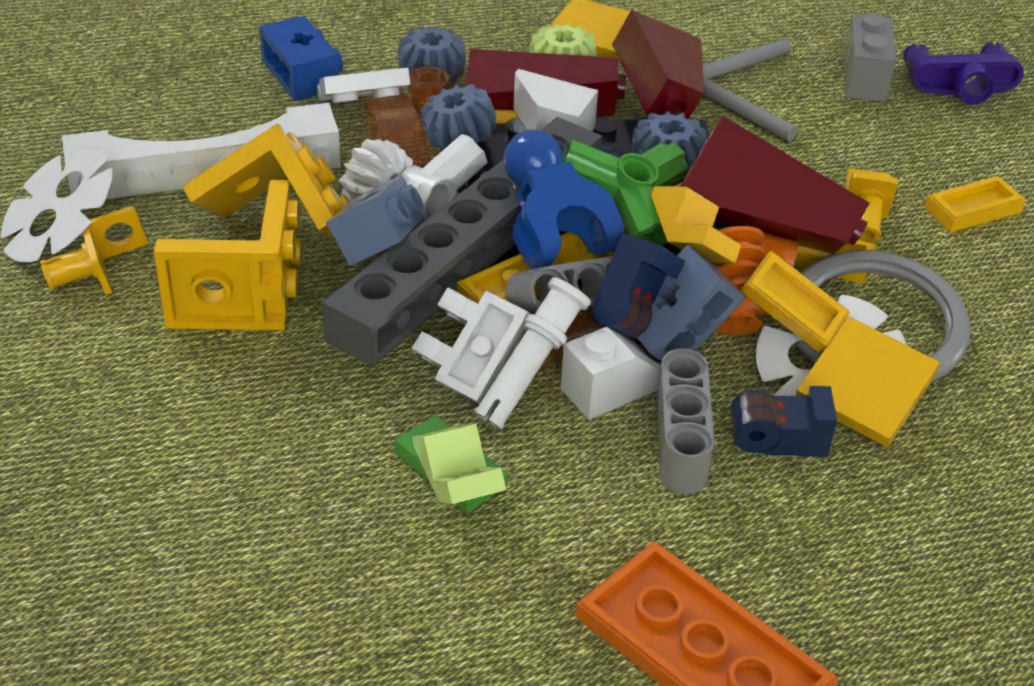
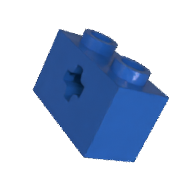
(298, 56)

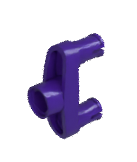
(948, 73)

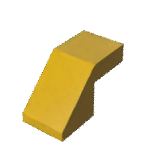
(689, 220)

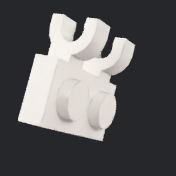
(482, 348)

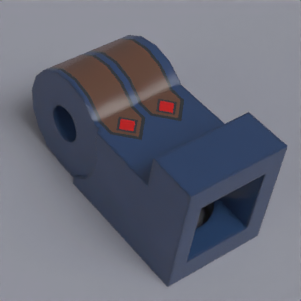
(633, 285)
(785, 422)

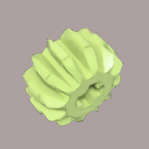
(564, 41)

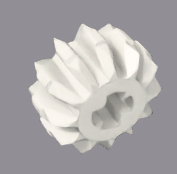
(373, 166)

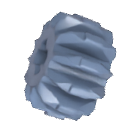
(434, 49)
(457, 113)
(669, 129)

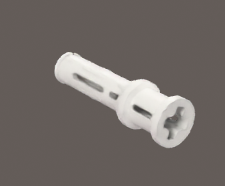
(543, 332)

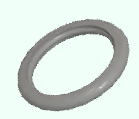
(903, 268)

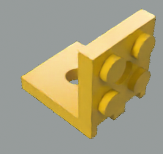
(266, 158)
(254, 273)

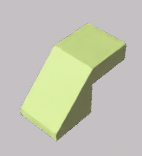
(457, 464)

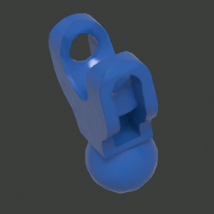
(555, 201)

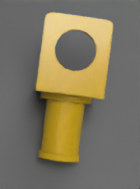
(877, 190)
(96, 248)

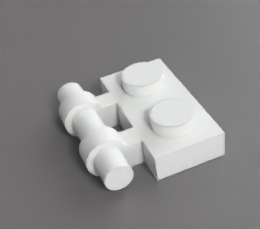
(351, 86)

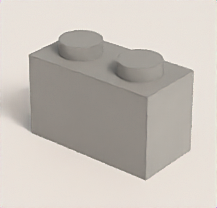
(869, 57)

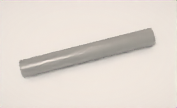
(746, 58)
(749, 111)

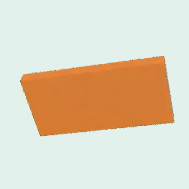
(690, 630)

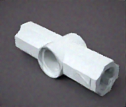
(445, 174)

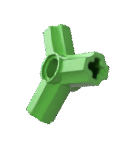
(632, 181)

